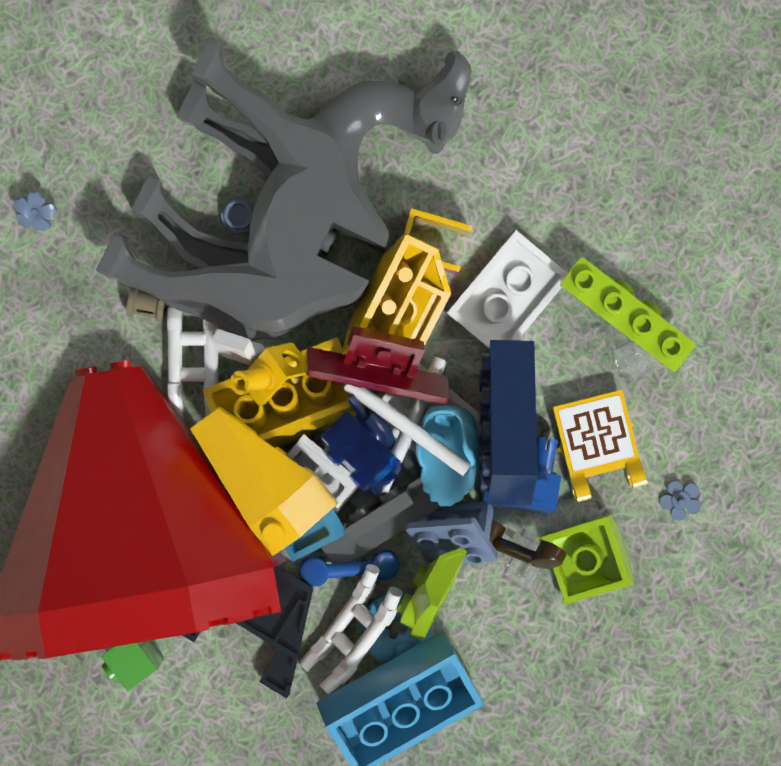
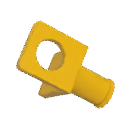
(268, 373)

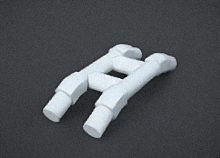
(176, 373)
(335, 637)

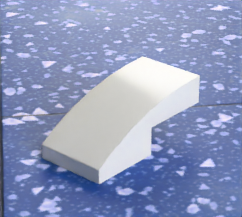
(236, 347)

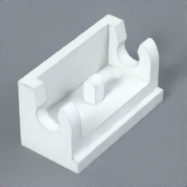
(334, 477)

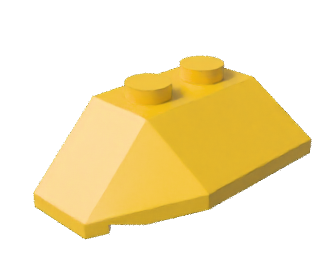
(404, 292)

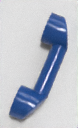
(316, 571)

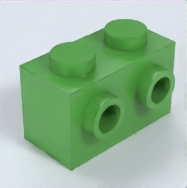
(131, 663)

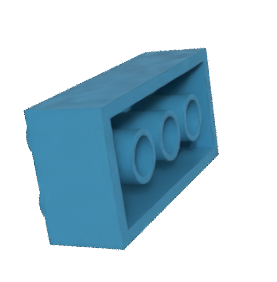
(400, 703)

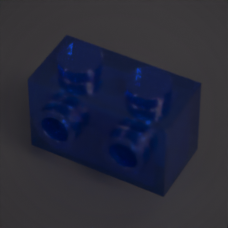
(361, 453)

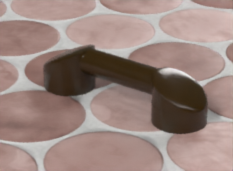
(545, 557)

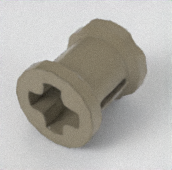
(145, 305)

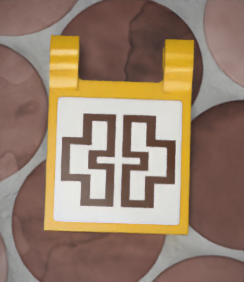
(597, 440)

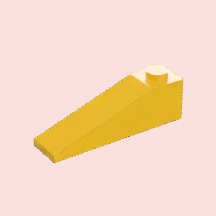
(267, 486)

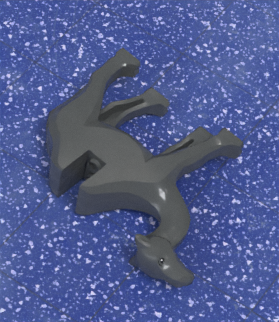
(309, 190)

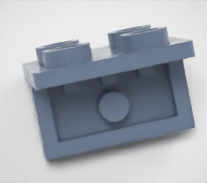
(454, 528)

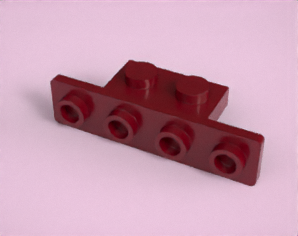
(381, 364)

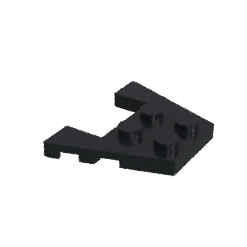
(281, 630)

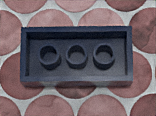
(508, 423)

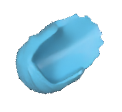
(458, 431)

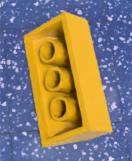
(295, 409)

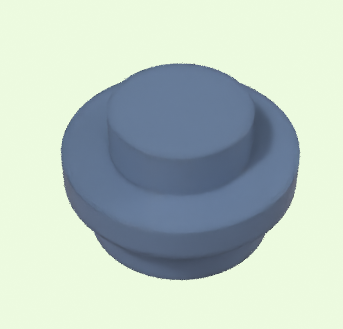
(237, 215)

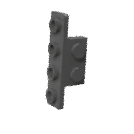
(380, 522)

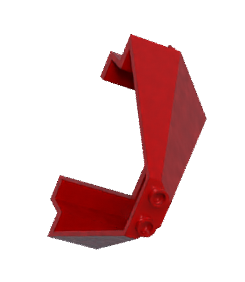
(126, 530)

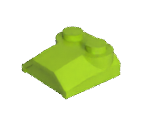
(594, 559)
(431, 592)

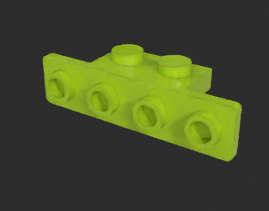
(627, 314)

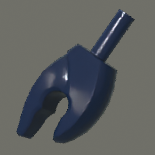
(372, 422)

